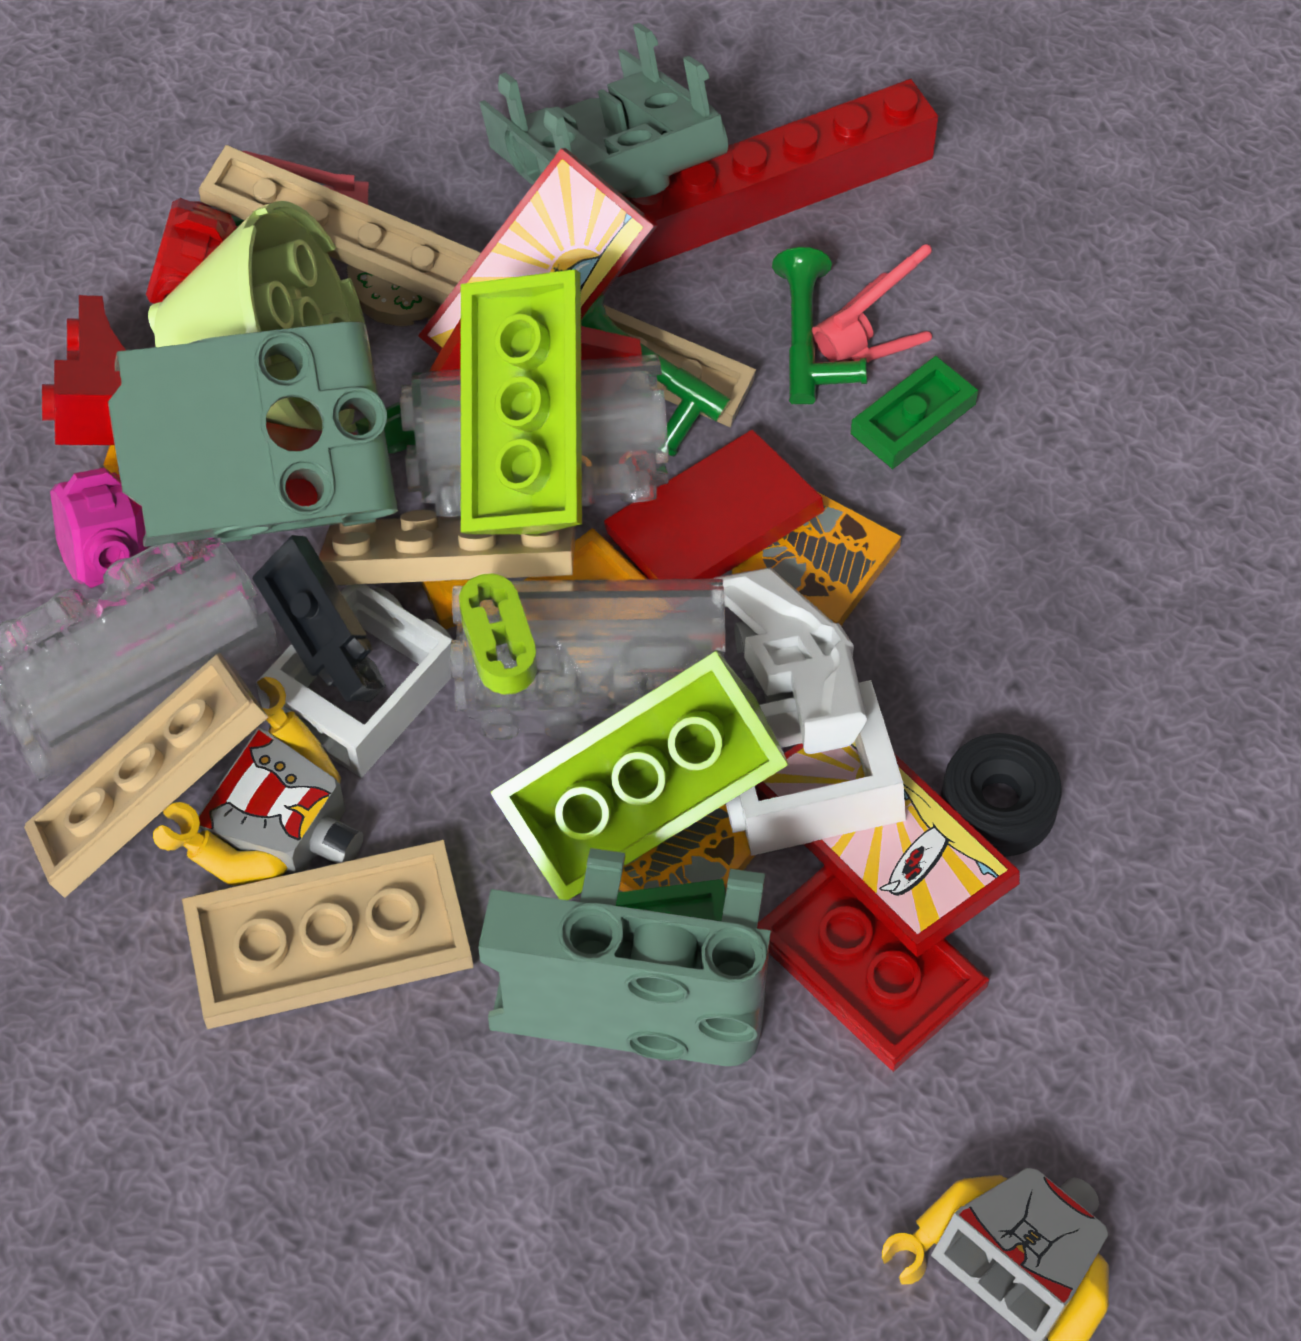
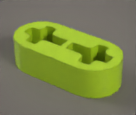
(485, 637)

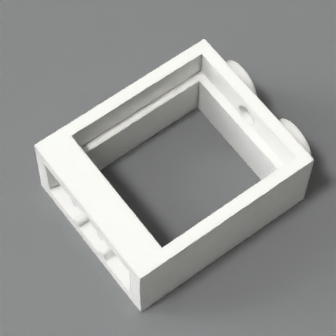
(341, 735)
(828, 809)

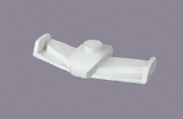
(799, 654)

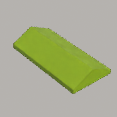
(521, 404)

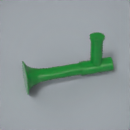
(801, 269)
(694, 392)

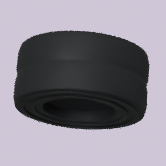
(1017, 764)

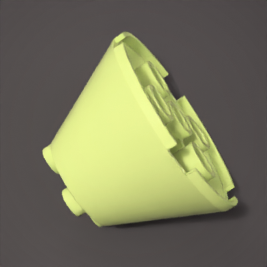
(258, 280)

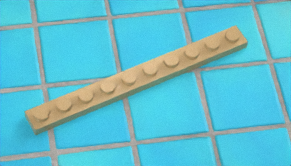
(428, 261)

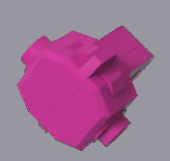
(95, 524)

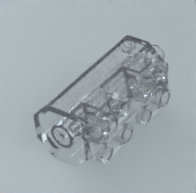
(619, 424)
(594, 650)
(95, 668)

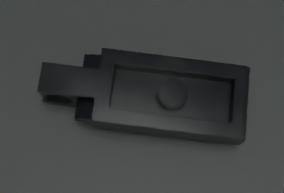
(318, 620)

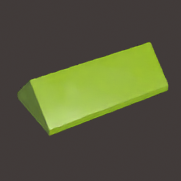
(642, 773)

